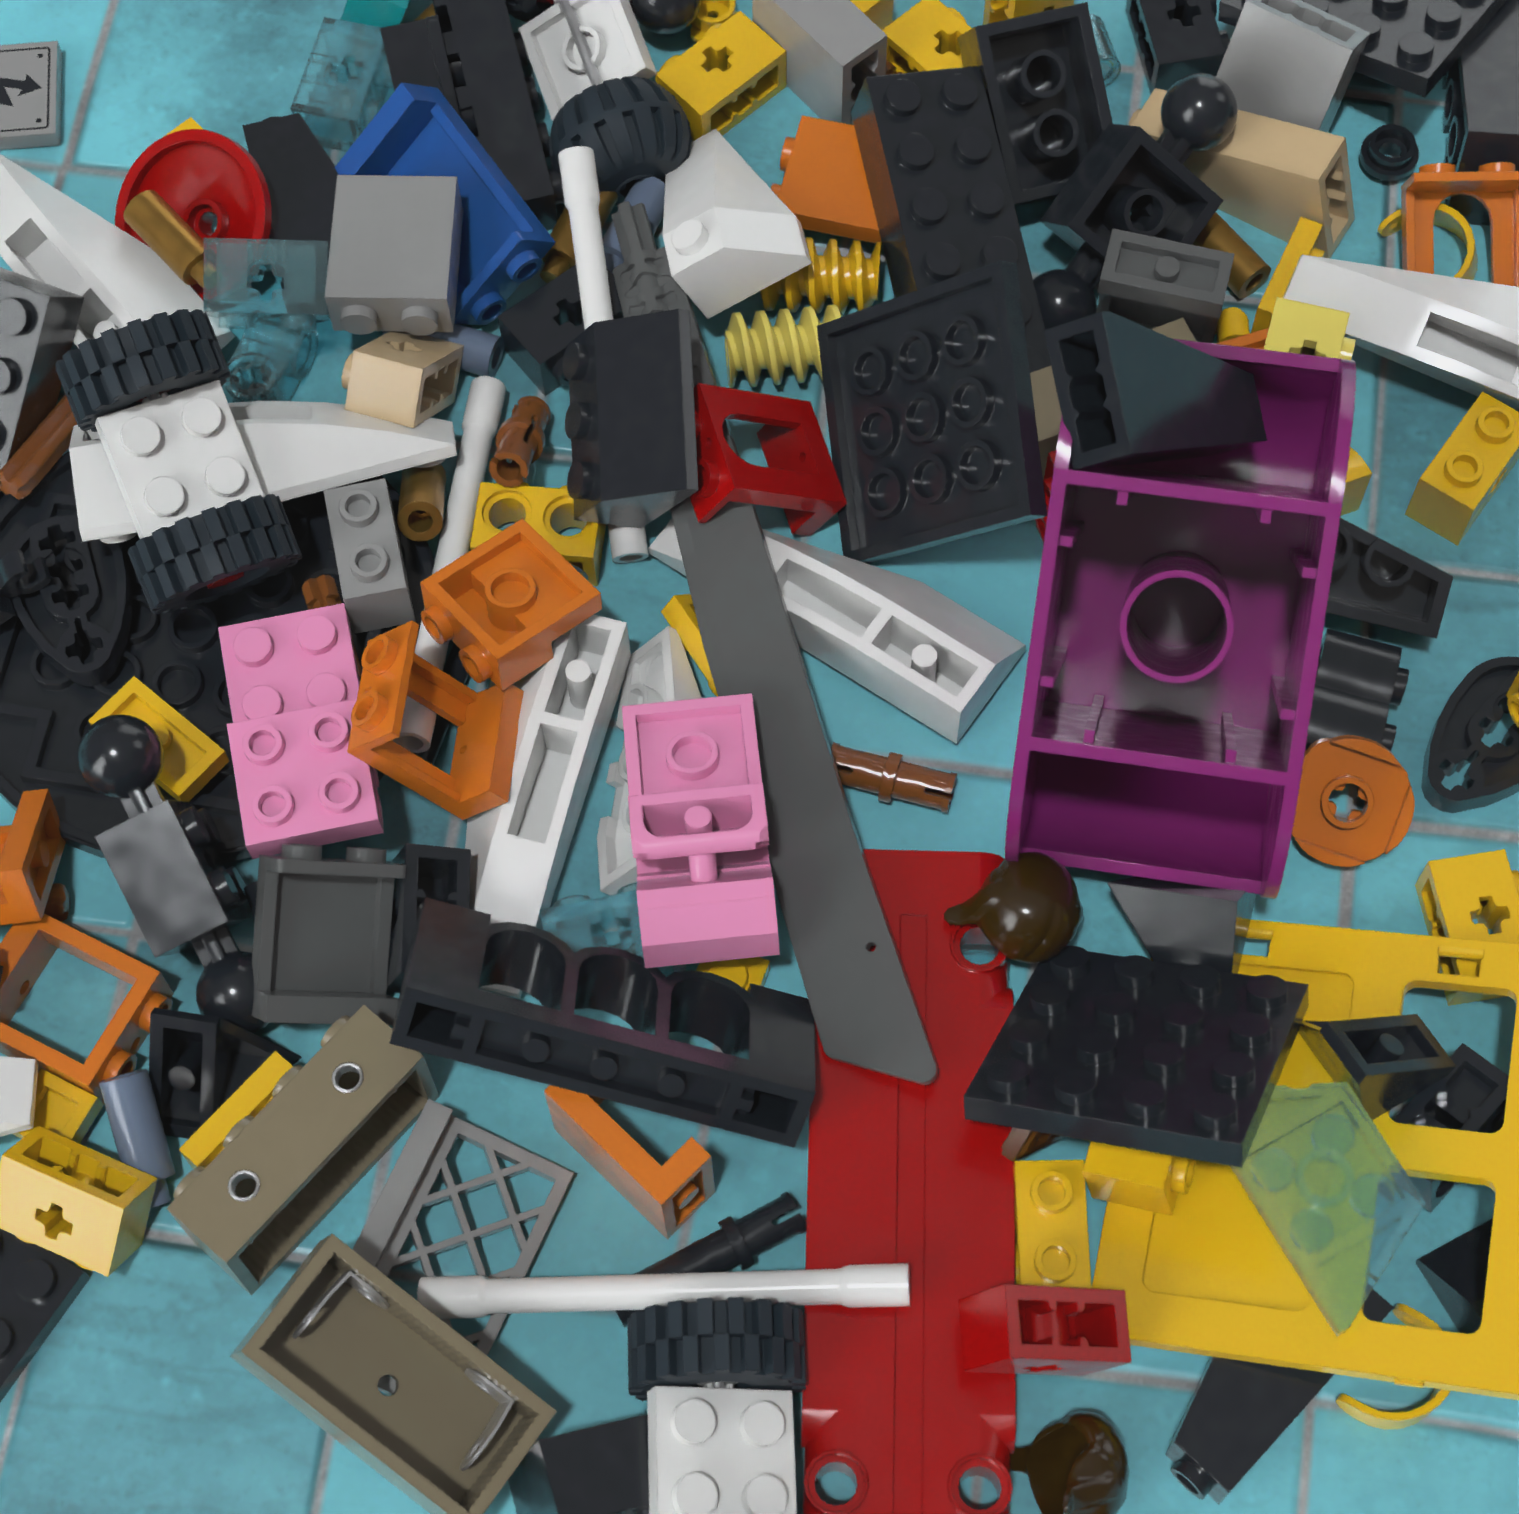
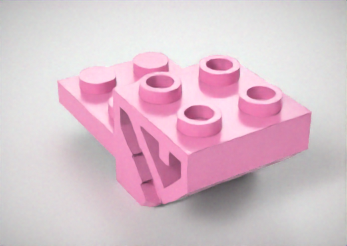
(291, 731)
(699, 831)

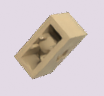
(402, 377)

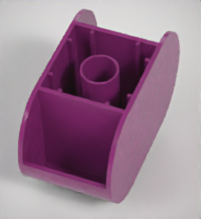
(1185, 644)

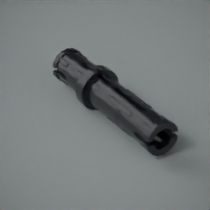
(731, 1244)

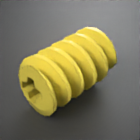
(774, 346)

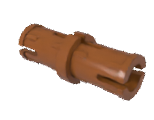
(520, 441)
(894, 778)

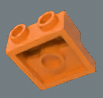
(507, 604)

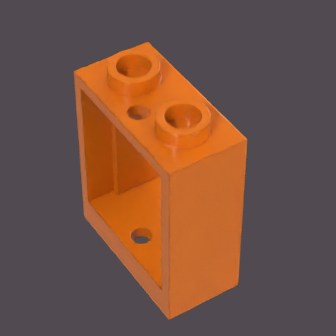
(25, 955)

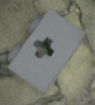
(369, 556)

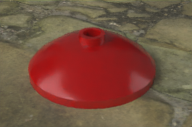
(202, 180)

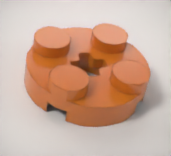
(1364, 833)

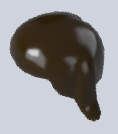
(1024, 908)
(1076, 1466)

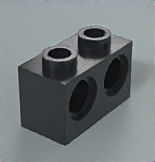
(1464, 1100)

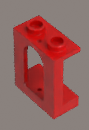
(799, 464)

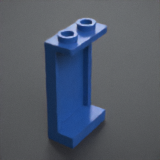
(501, 235)

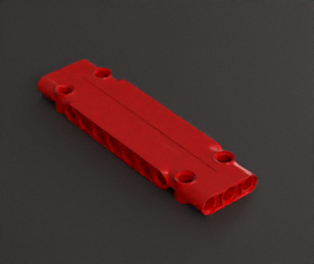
(918, 1185)

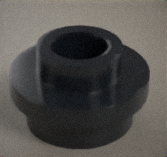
(1392, 141)

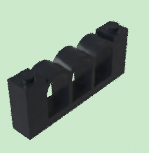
(752, 1088)

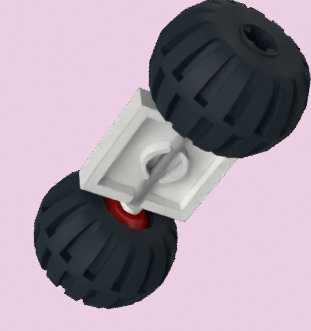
(600, 91)

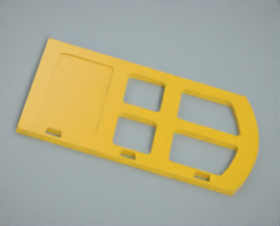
(1216, 1274)

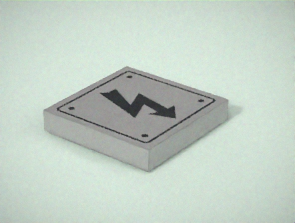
(30, 95)

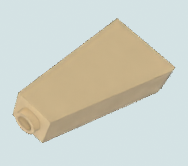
(1272, 173)

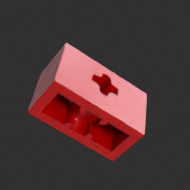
(1044, 1330)

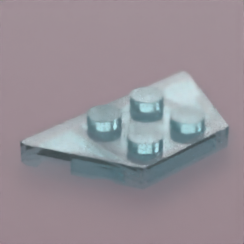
(1329, 1194)

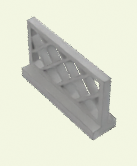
(409, 1192)

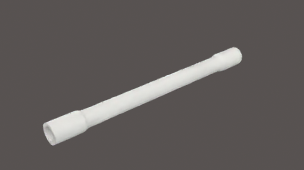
(582, 202)
(479, 428)
(848, 1286)

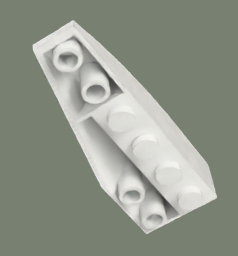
(82, 253)
(1426, 321)
(292, 450)
(885, 632)
(560, 734)

